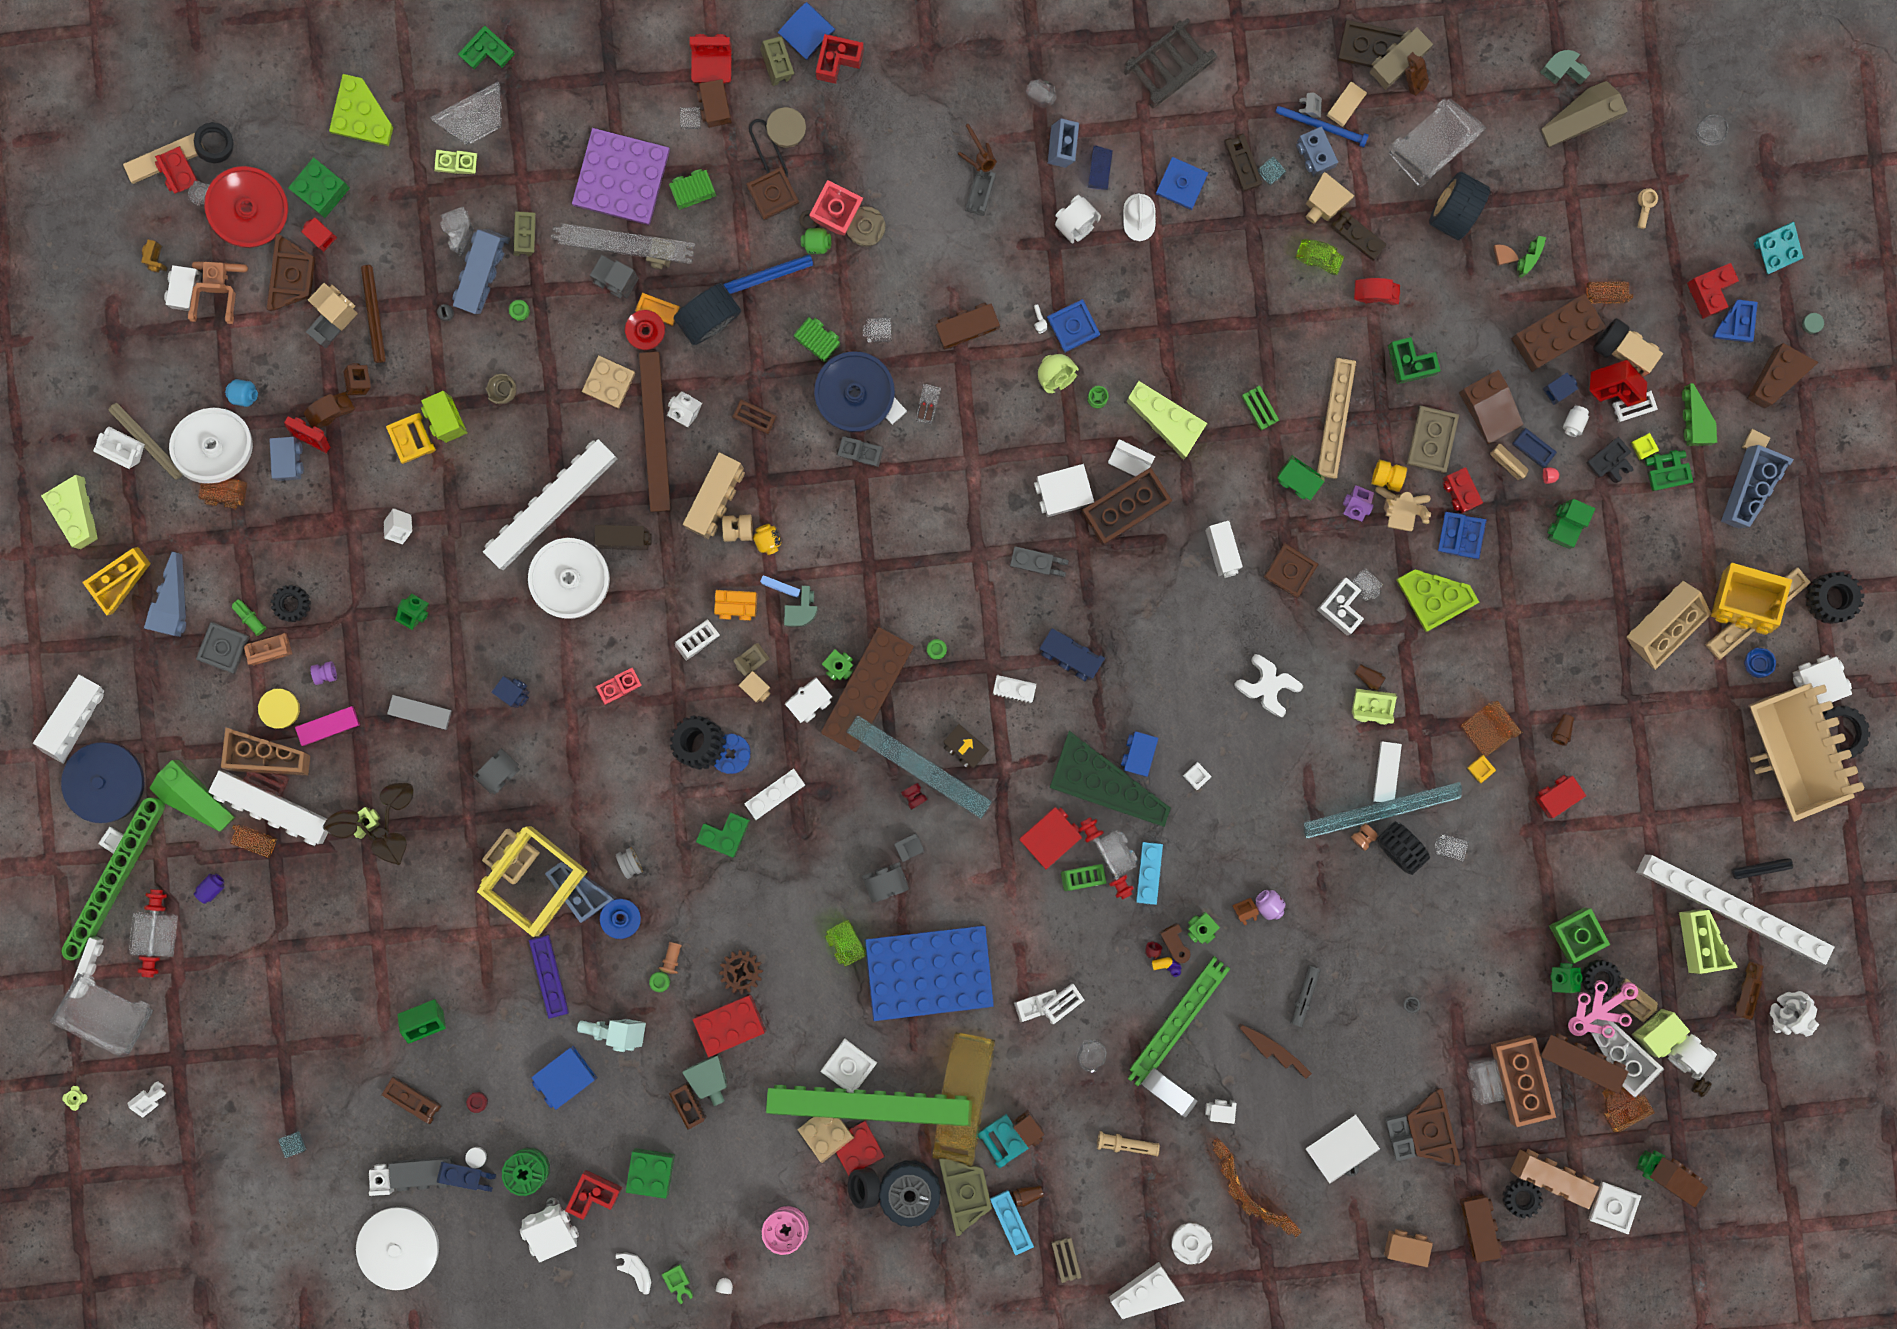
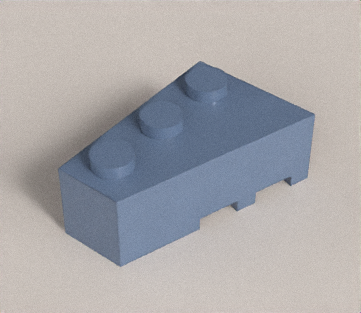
(586, 897)

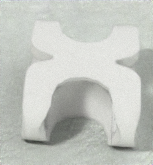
(1268, 685)

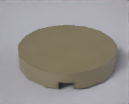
(786, 127)
(866, 227)

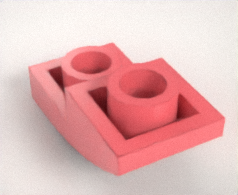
(618, 686)

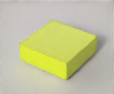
(1644, 446)

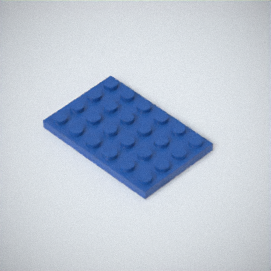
(929, 973)

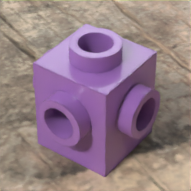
(1358, 503)

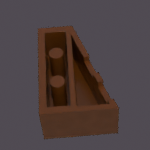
(1779, 374)

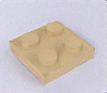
(608, 382)
(825, 1136)

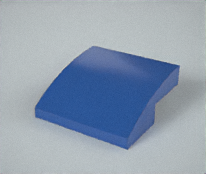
(806, 30)
(1462, 535)

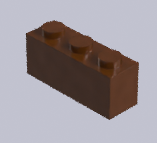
(967, 325)
(1679, 1181)
(1481, 1228)

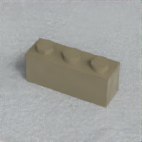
(1393, 65)

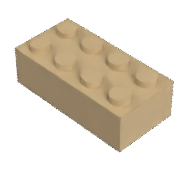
(714, 495)

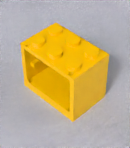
(1751, 598)

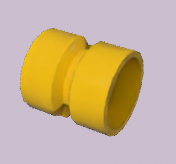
(1389, 475)

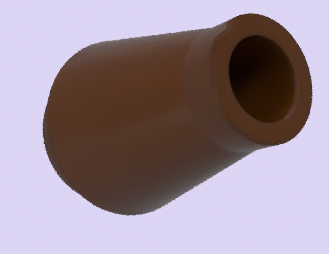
(1370, 677)
(1563, 730)
(1026, 1195)

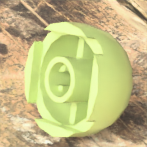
(1056, 372)

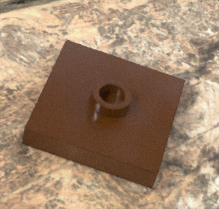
(772, 193)
(1290, 570)

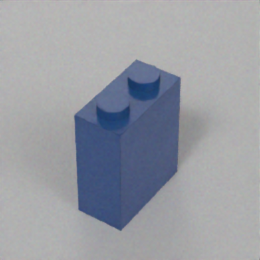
(563, 1078)

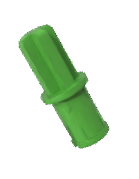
(248, 617)

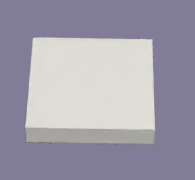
(848, 1066)
(1614, 1207)

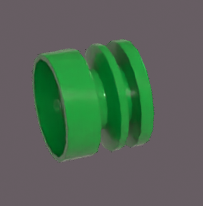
(525, 1159)

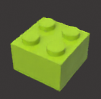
(443, 416)

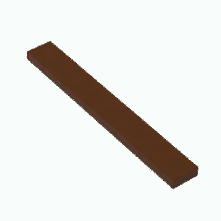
(654, 432)

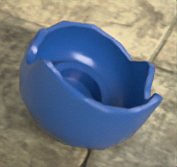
(1760, 662)

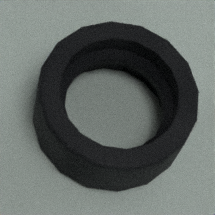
(217, 128)
(1611, 338)
(857, 1181)

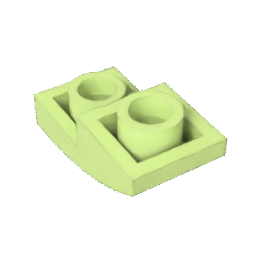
(455, 162)

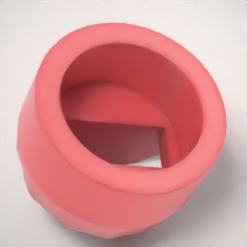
(1550, 475)

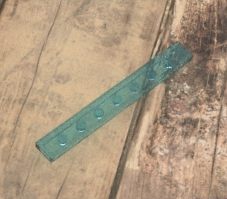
(919, 766)
(1382, 810)

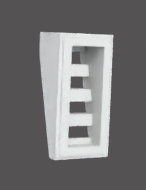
(692, 634)

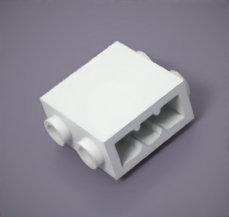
(1824, 672)
(549, 1232)

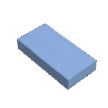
(779, 586)

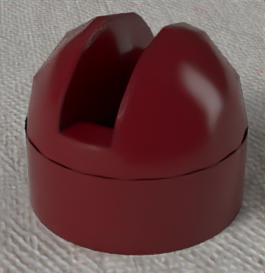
(1153, 950)

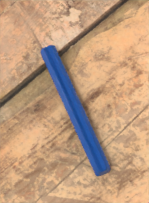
(769, 274)

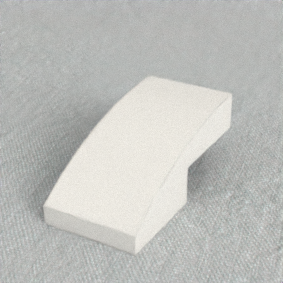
(1030, 1007)

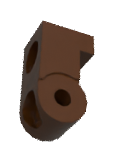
(1173, 943)

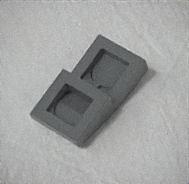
(860, 451)
(1400, 1137)

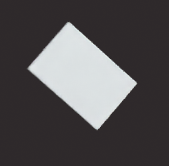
(1342, 1149)

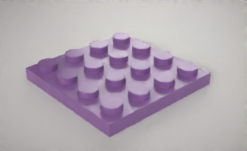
(621, 176)

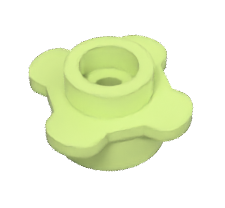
(74, 1104)

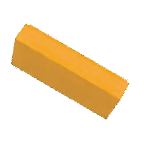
(662, 308)

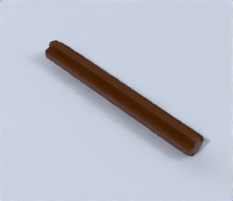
(373, 313)

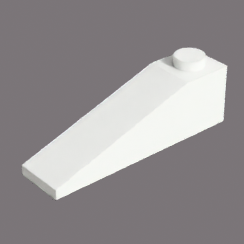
(1622, 1048)

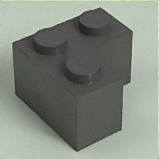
(614, 276)

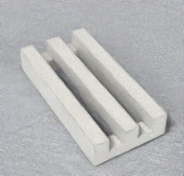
(1618, 411)
(1048, 1014)

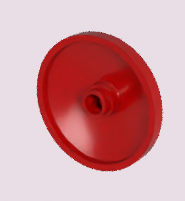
(246, 207)

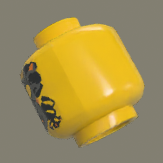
(767, 539)

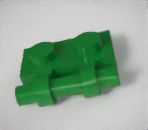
(1668, 477)

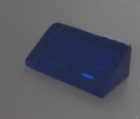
(1100, 168)

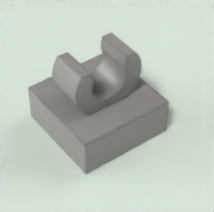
(1313, 105)

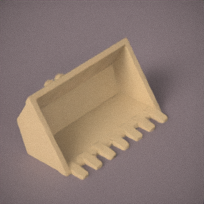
(1803, 750)

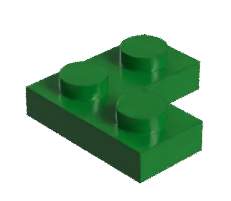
(486, 44)

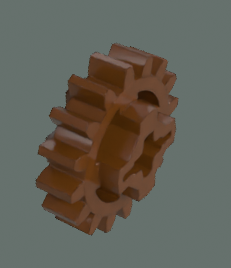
(736, 984)

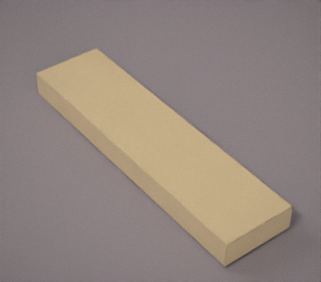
(145, 165)

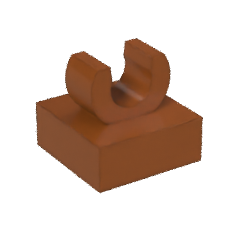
(1246, 910)

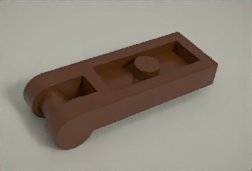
(410, 1100)

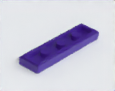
(548, 976)

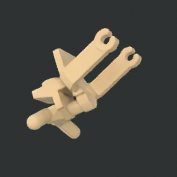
(1404, 508)

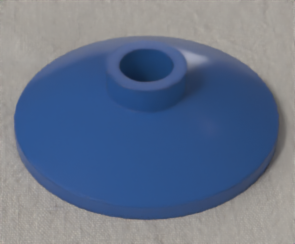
(620, 928)

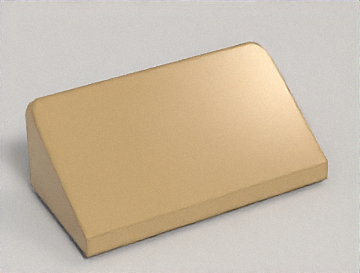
(1509, 462)
(1641, 1007)

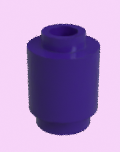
(209, 888)

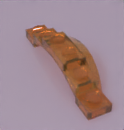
(1237, 1191)

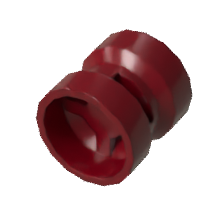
(913, 791)

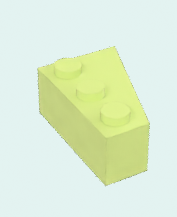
(72, 511)
(1703, 943)

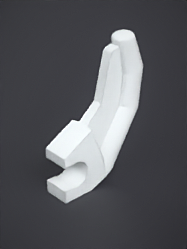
(636, 1268)

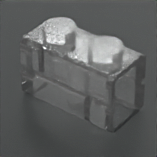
(1486, 1081)

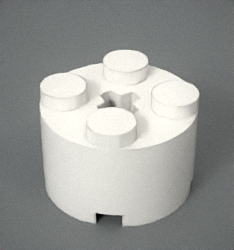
(1077, 219)
(1692, 1056)

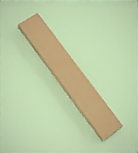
(1336, 418)
(1732, 635)

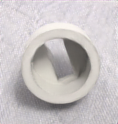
(724, 1286)

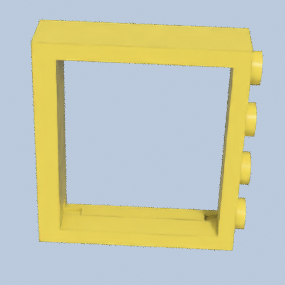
(555, 903)

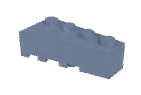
(479, 270)
(1753, 484)

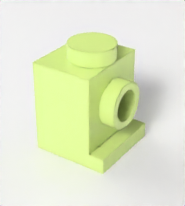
(373, 818)

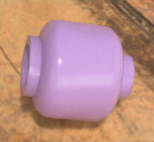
(1270, 904)

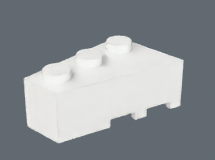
(1146, 1293)

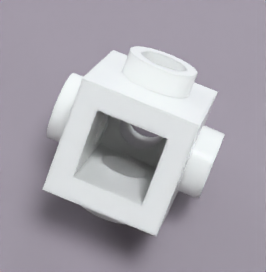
(684, 408)

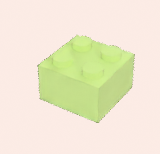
(1661, 1033)

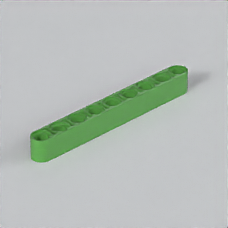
(122, 872)

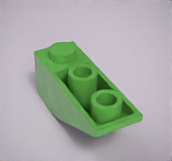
(1700, 423)

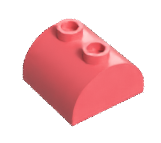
(835, 208)

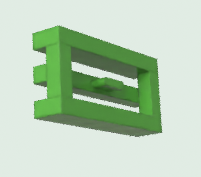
(1268, 406)

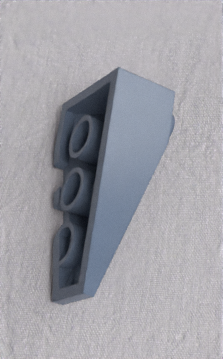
(169, 610)

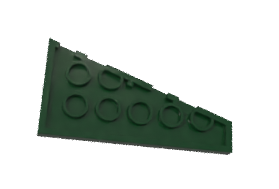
(1095, 779)

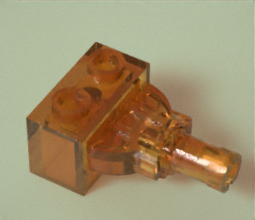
(1625, 1109)

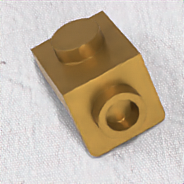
(150, 256)

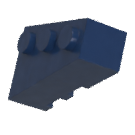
(1071, 655)

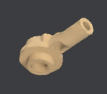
(1647, 199)

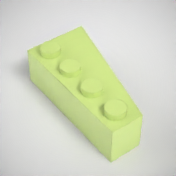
(1167, 419)

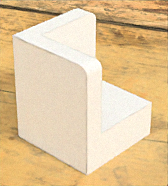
(397, 526)

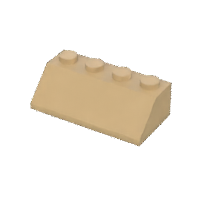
(1669, 624)

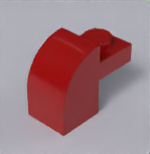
(1377, 290)

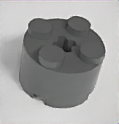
(495, 771)
(885, 882)

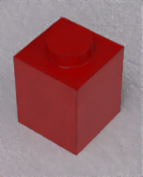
(318, 234)

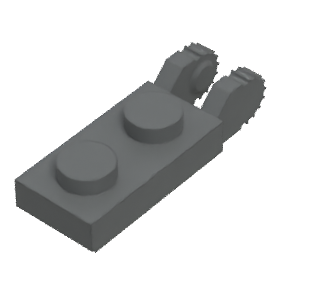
(1036, 562)

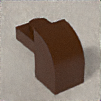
(327, 408)

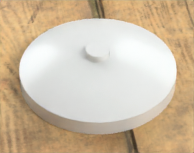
(211, 445)
(568, 578)
(397, 1248)

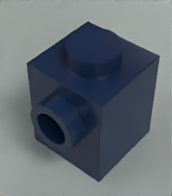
(1561, 388)

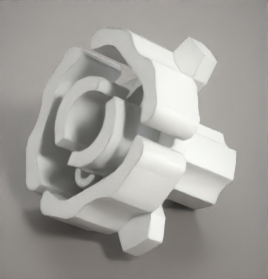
(1795, 1015)

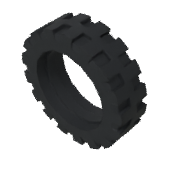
(1858, 721)

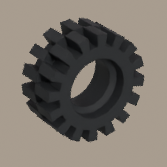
(299, 612)
(1610, 969)
(1531, 1207)

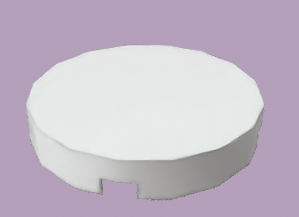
(1191, 1243)

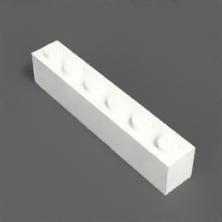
(269, 806)

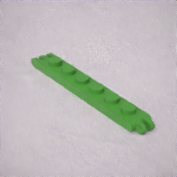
(1178, 1020)

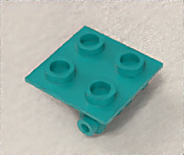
(1779, 247)

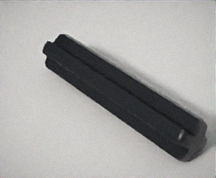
(1762, 868)

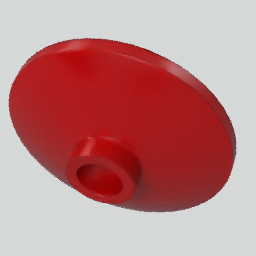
(639, 321)

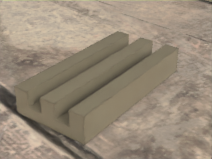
(1070, 1276)

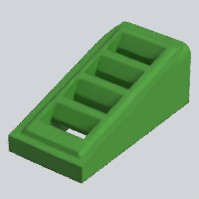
(1067, 885)

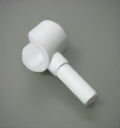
(1040, 326)

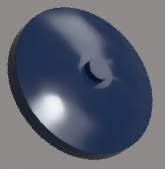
(854, 391)
(102, 782)

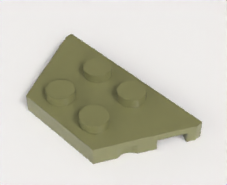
(965, 1192)

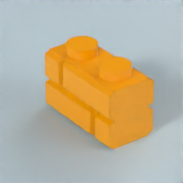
(735, 604)

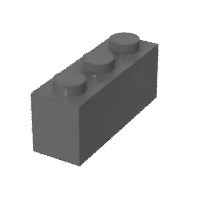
(416, 1173)

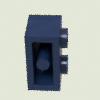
(511, 691)

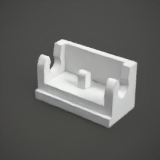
(119, 448)

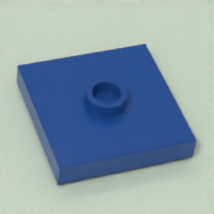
(1181, 183)
(1073, 326)

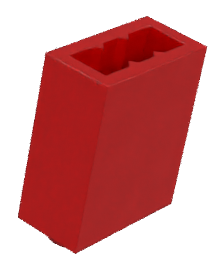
(1051, 837)

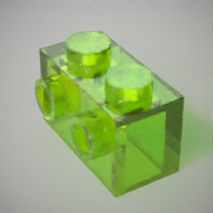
(846, 943)

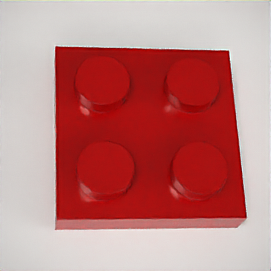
(312, 436)
(861, 1150)

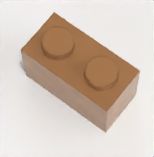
(1408, 1248)

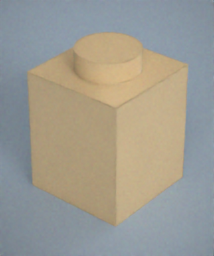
(755, 687)

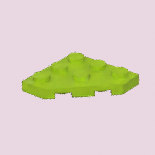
(359, 113)
(1435, 597)

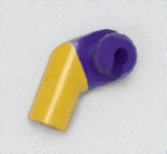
(1168, 963)

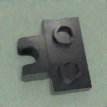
(1611, 460)

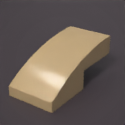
(1346, 104)

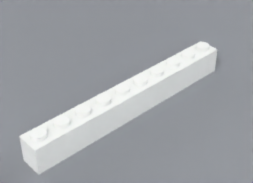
(1735, 909)

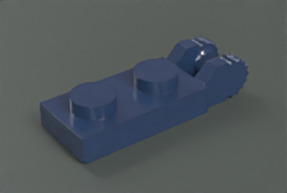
(463, 1177)

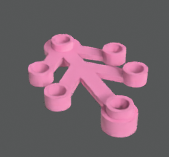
(1600, 1010)

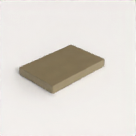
(1432, 439)

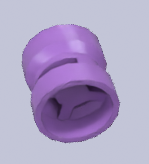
(325, 672)

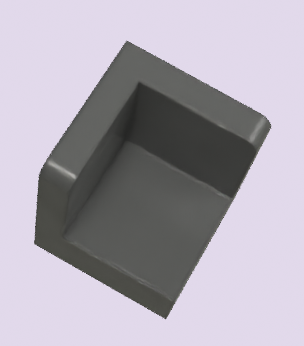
(323, 331)
(909, 847)

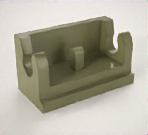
(776, 60)
(524, 233)

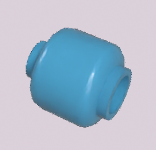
(241, 392)

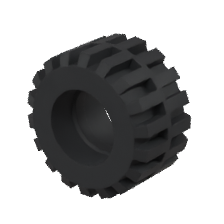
(1850, 597)
(685, 735)
(1403, 848)

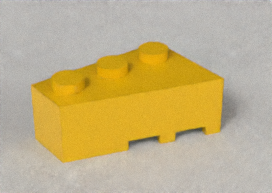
(117, 579)

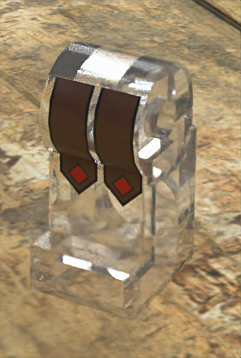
(928, 403)

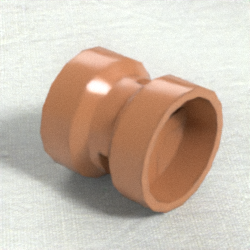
(1361, 840)

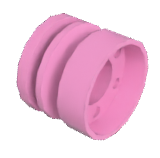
(781, 1241)

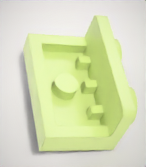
(1374, 706)

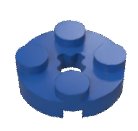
(741, 758)

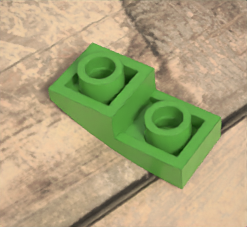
(1529, 260)

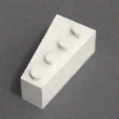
(69, 719)

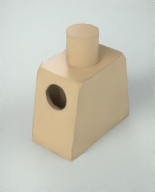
(1327, 199)

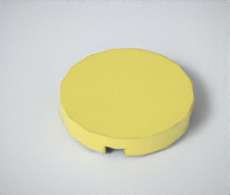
(278, 708)

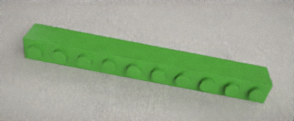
(869, 1106)

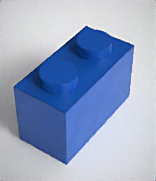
(1140, 753)

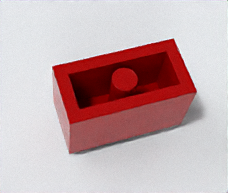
(1560, 796)

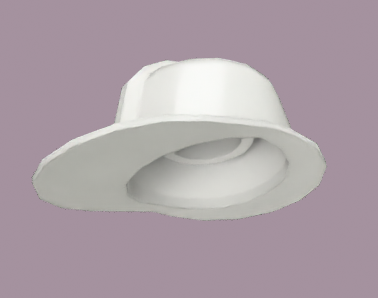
(1139, 217)

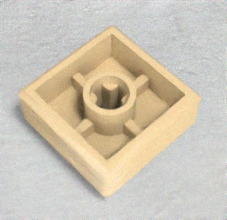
(521, 862)

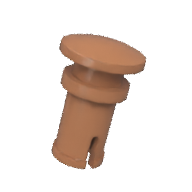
(671, 958)

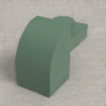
(1563, 63)
(801, 615)

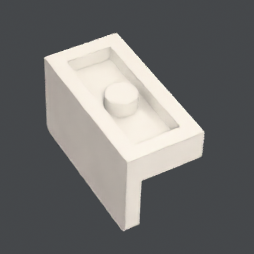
(1130, 458)

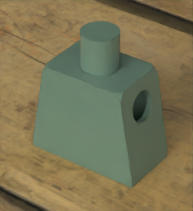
(708, 1079)

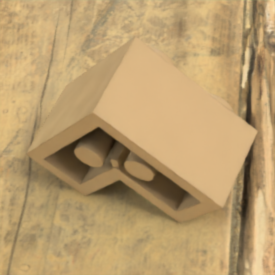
(332, 306)
(1638, 352)

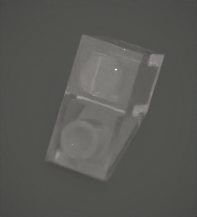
(459, 228)

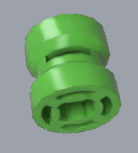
(1097, 397)

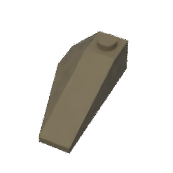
(1587, 112)

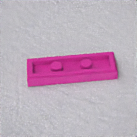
(327, 726)

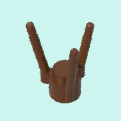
(984, 159)

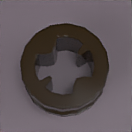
(1701, 1087)

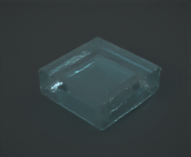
(1271, 171)
(292, 1144)

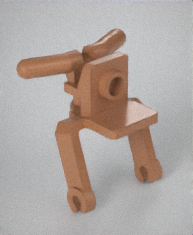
(214, 282)

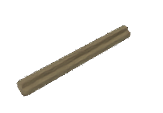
(141, 436)

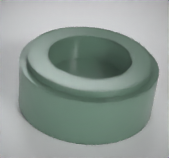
(1813, 323)

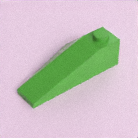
(185, 792)

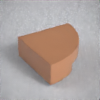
(1504, 255)

